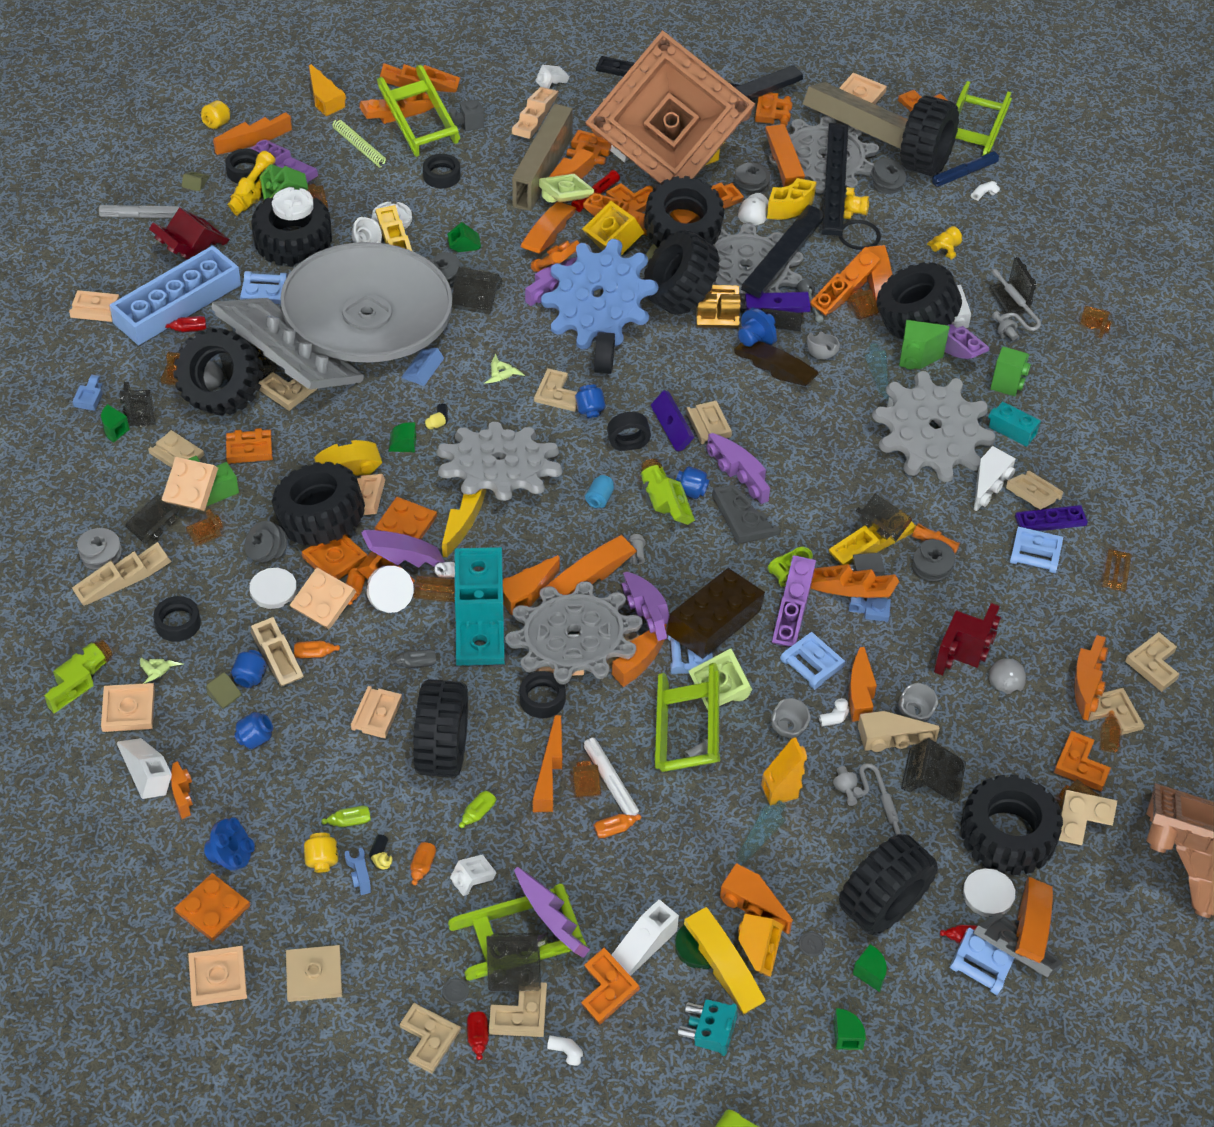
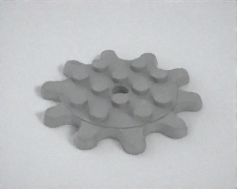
(812, 142)
(750, 250)
(922, 444)
(519, 464)
(595, 618)

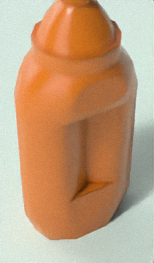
(356, 581)
(313, 649)
(614, 825)
(422, 861)

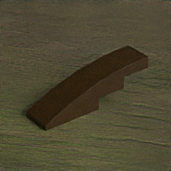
(780, 363)

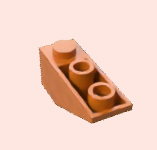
(526, 586)
(751, 894)

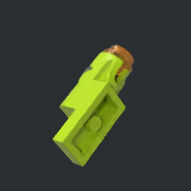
(665, 493)
(75, 674)

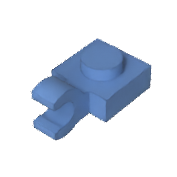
(90, 395)
(874, 608)
(360, 876)

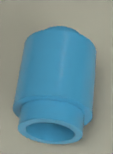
(600, 491)

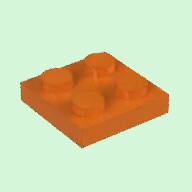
(406, 519)
(336, 557)
(212, 907)

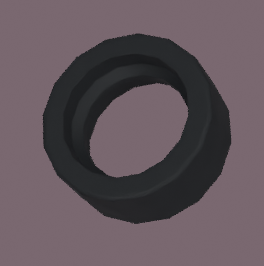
(237, 157)
(441, 181)
(604, 352)
(625, 421)
(181, 632)
(542, 710)

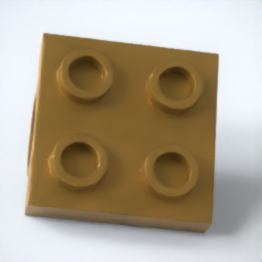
(719, 308)

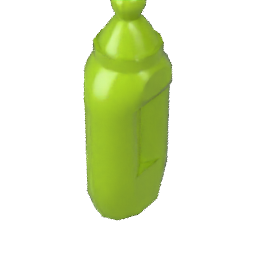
(478, 808)
(349, 817)

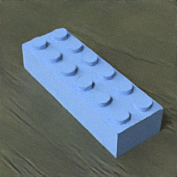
(175, 294)

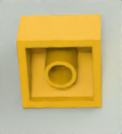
(613, 223)

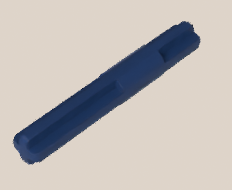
(965, 169)

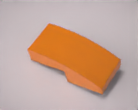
(180, 785)

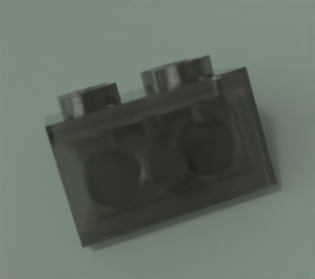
(1021, 282)
(475, 290)
(934, 767)
(514, 961)

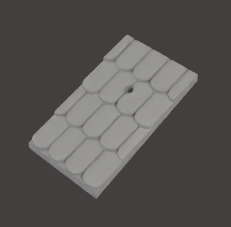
(263, 326)

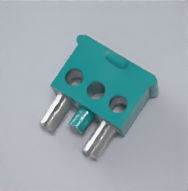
(713, 1026)

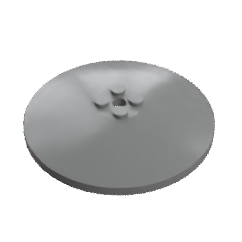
(337, 285)

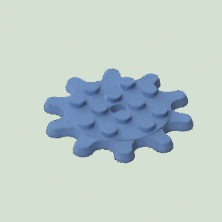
(611, 310)

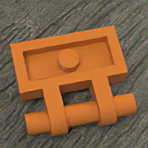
(767, 112)
(592, 143)
(249, 446)

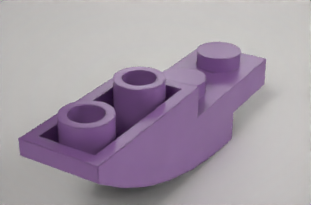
(284, 158)
(543, 283)
(963, 343)
(739, 462)
(794, 601)
(647, 603)

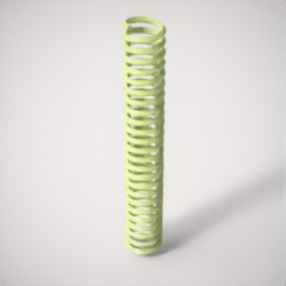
(361, 139)

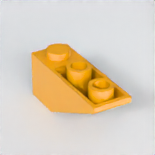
(326, 95)
(784, 775)

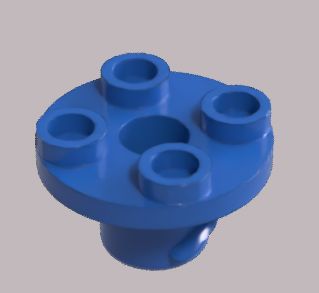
(757, 327)
(229, 845)

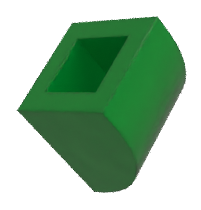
(463, 239)
(114, 423)
(403, 438)
(871, 968)
(848, 1031)

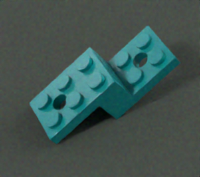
(479, 606)

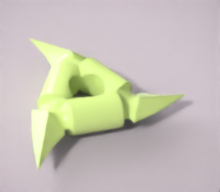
(508, 370)
(156, 667)

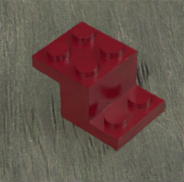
(188, 234)
(968, 639)

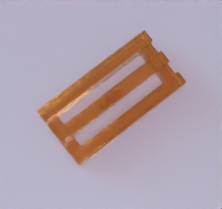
(1114, 584)
(437, 585)

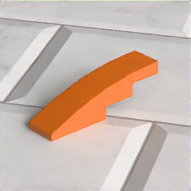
(407, 75)
(249, 135)
(547, 227)
(594, 566)
(850, 583)
(1034, 919)

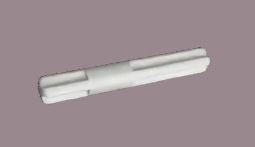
(610, 777)

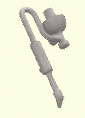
(1007, 326)
(847, 782)

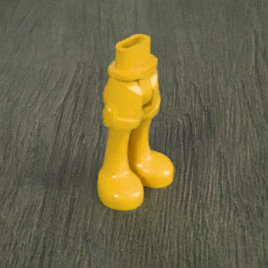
(247, 192)

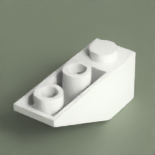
(992, 471)
(146, 767)
(646, 937)

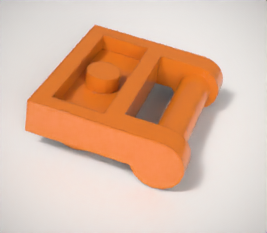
(555, 255)

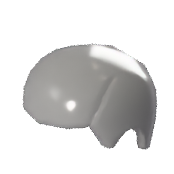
(823, 345)
(213, 376)
(1007, 676)
(920, 696)
(790, 711)

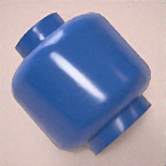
(590, 401)
(693, 482)
(249, 668)
(253, 730)

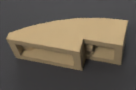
(276, 651)

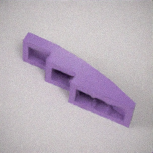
(402, 547)
(547, 908)

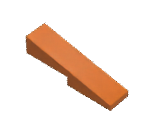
(784, 154)
(552, 760)

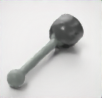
(807, 286)

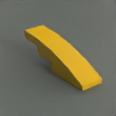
(392, 227)
(461, 521)
(864, 541)
(724, 960)

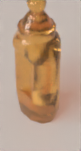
(1110, 734)

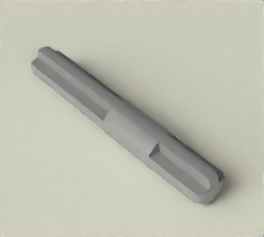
(126, 211)

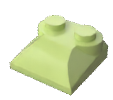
(564, 188)
(733, 680)

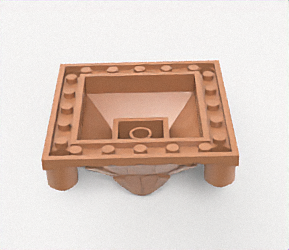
(670, 112)
(1190, 825)

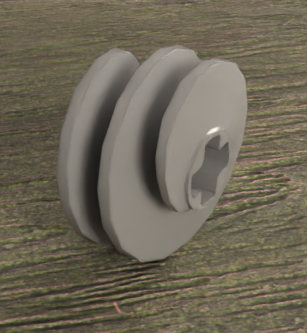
(99, 547)

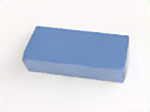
(423, 366)

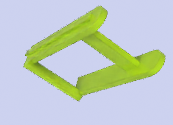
(410, 90)
(977, 138)
(668, 696)
(481, 918)

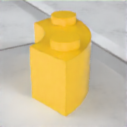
(791, 200)
(359, 456)

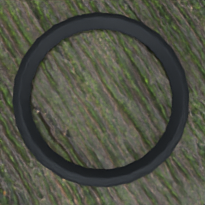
(860, 222)

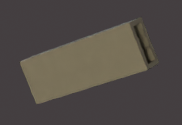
(856, 112)
(542, 156)

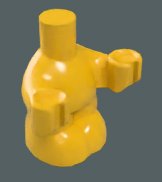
(855, 204)
(947, 240)

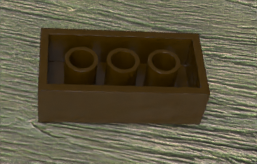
(715, 613)

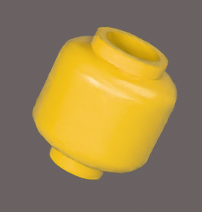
(215, 114)
(321, 852)

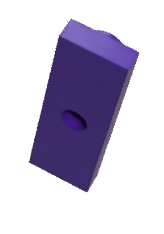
(786, 301)
(672, 421)
(1052, 518)

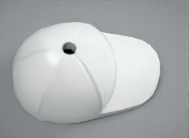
(754, 209)
(364, 229)

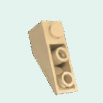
(889, 730)

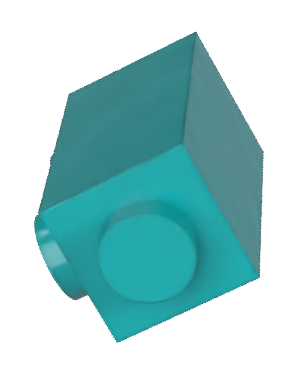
(1014, 423)

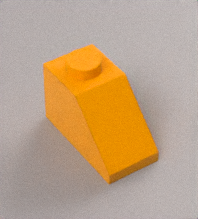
(760, 941)

